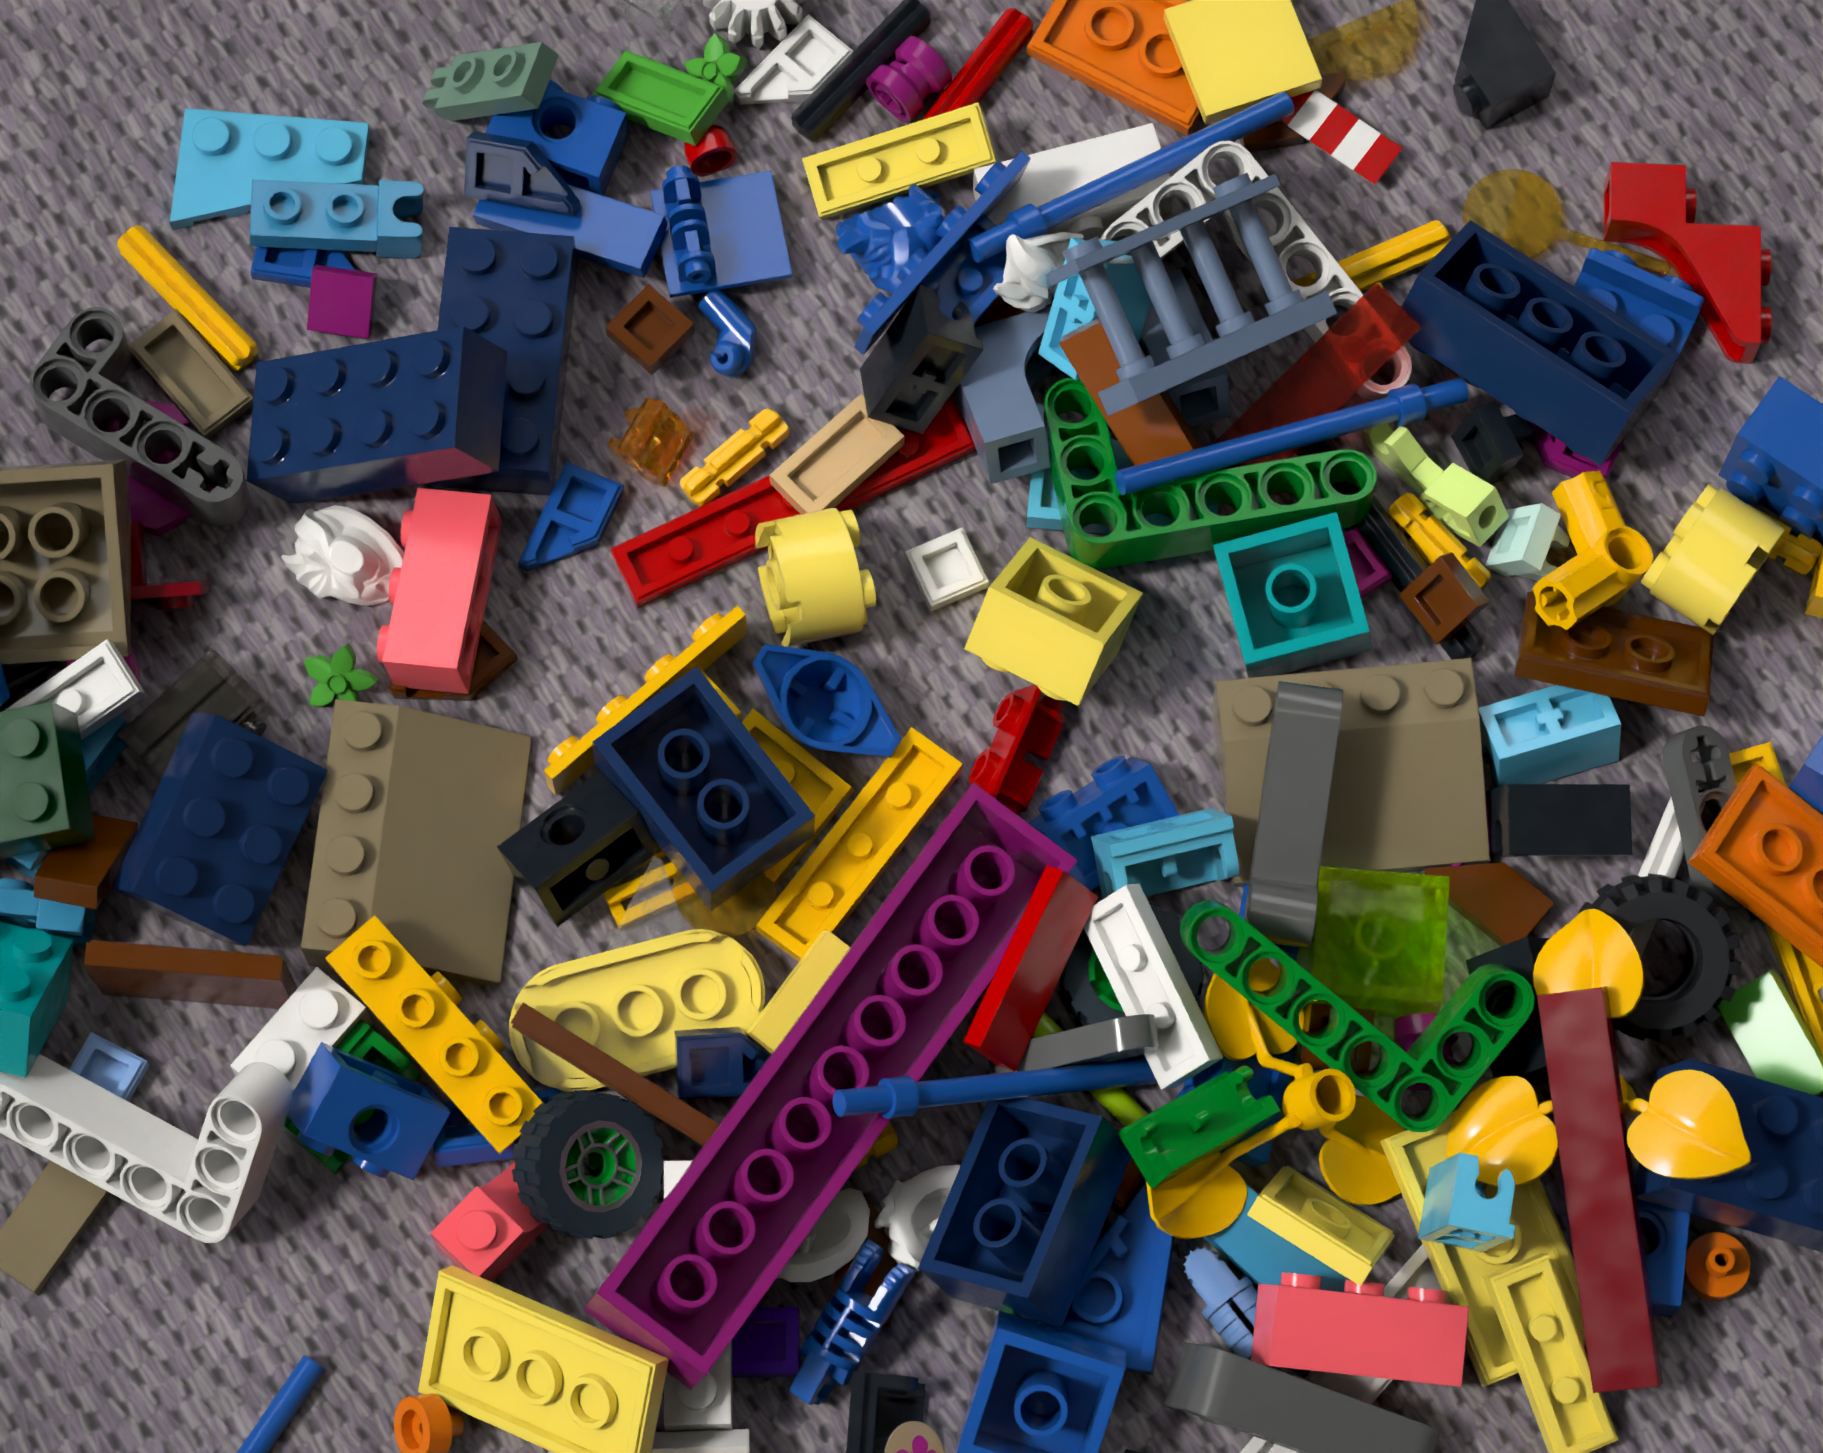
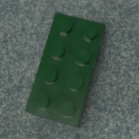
(42, 780)

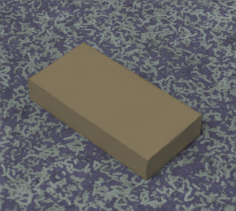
(191, 375)
(47, 1225)

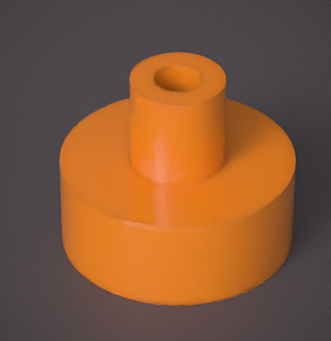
(1709, 1279)
(426, 1424)

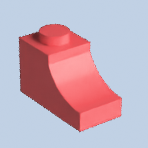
(488, 1228)

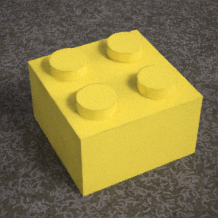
(1053, 621)

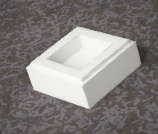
(946, 569)

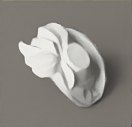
(1026, 267)
(344, 556)
(913, 1212)
(831, 1240)

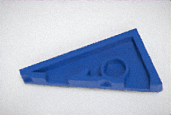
(1125, 1287)

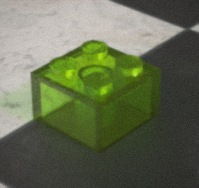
(1381, 939)

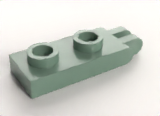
(491, 82)

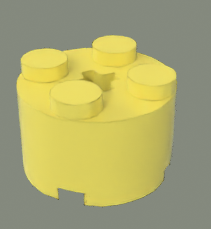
(1712, 557)
(814, 576)

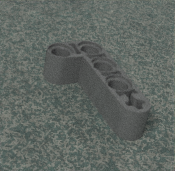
(148, 429)
(1293, 813)
(1287, 1408)

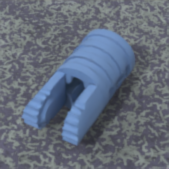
(1219, 1290)

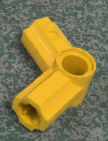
(1607, 557)

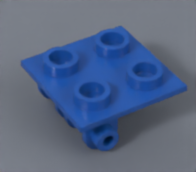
(720, 232)

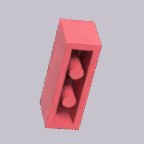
(440, 590)
(1360, 1331)

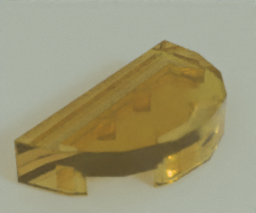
(1369, 44)

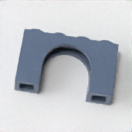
(1001, 384)

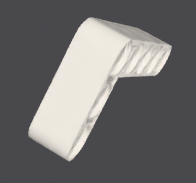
(1291, 239)
(179, 1179)

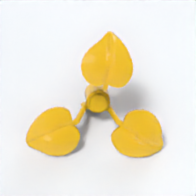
(1683, 1130)
(1351, 1158)

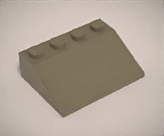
(64, 560)
(1403, 769)
(415, 837)

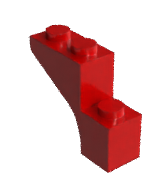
(1721, 262)

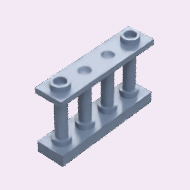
(1188, 352)

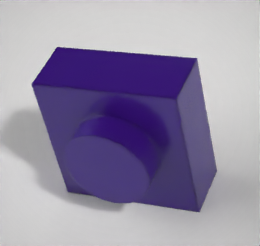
(768, 1344)

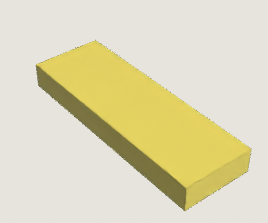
(896, 159)
(1550, 1356)

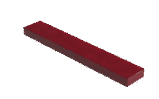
(1600, 1190)

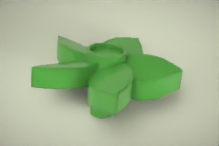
(718, 65)
(337, 677)

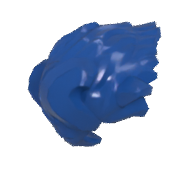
(891, 234)

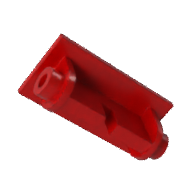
(1022, 728)

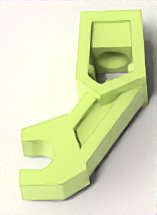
(1454, 495)

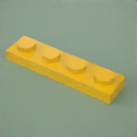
(860, 844)

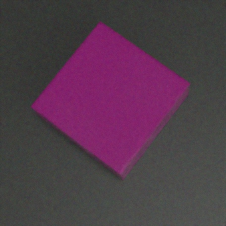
(342, 301)

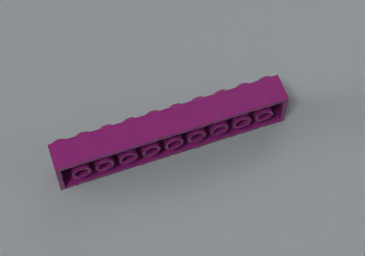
(781, 1144)

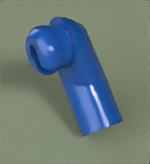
(735, 334)

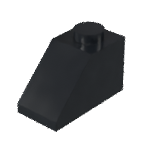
(1500, 65)

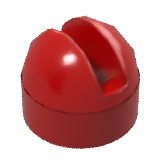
(715, 143)

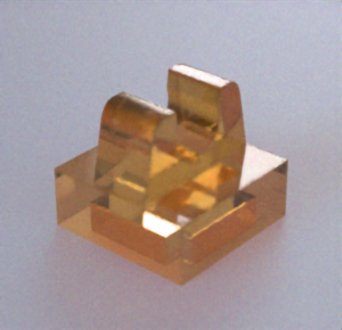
(653, 441)

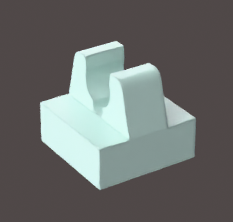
(1525, 540)

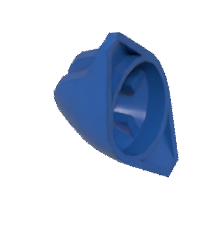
(825, 701)

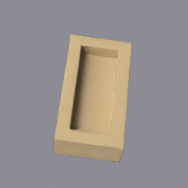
(836, 459)

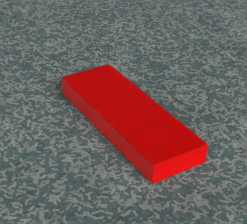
(1030, 968)

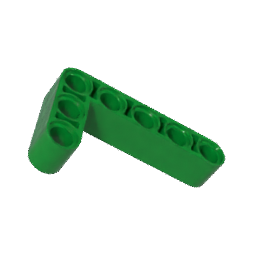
(1187, 499)
(1347, 1028)

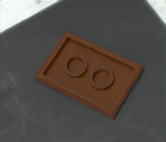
(1620, 657)
(189, 974)

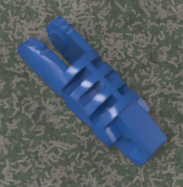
(848, 1326)

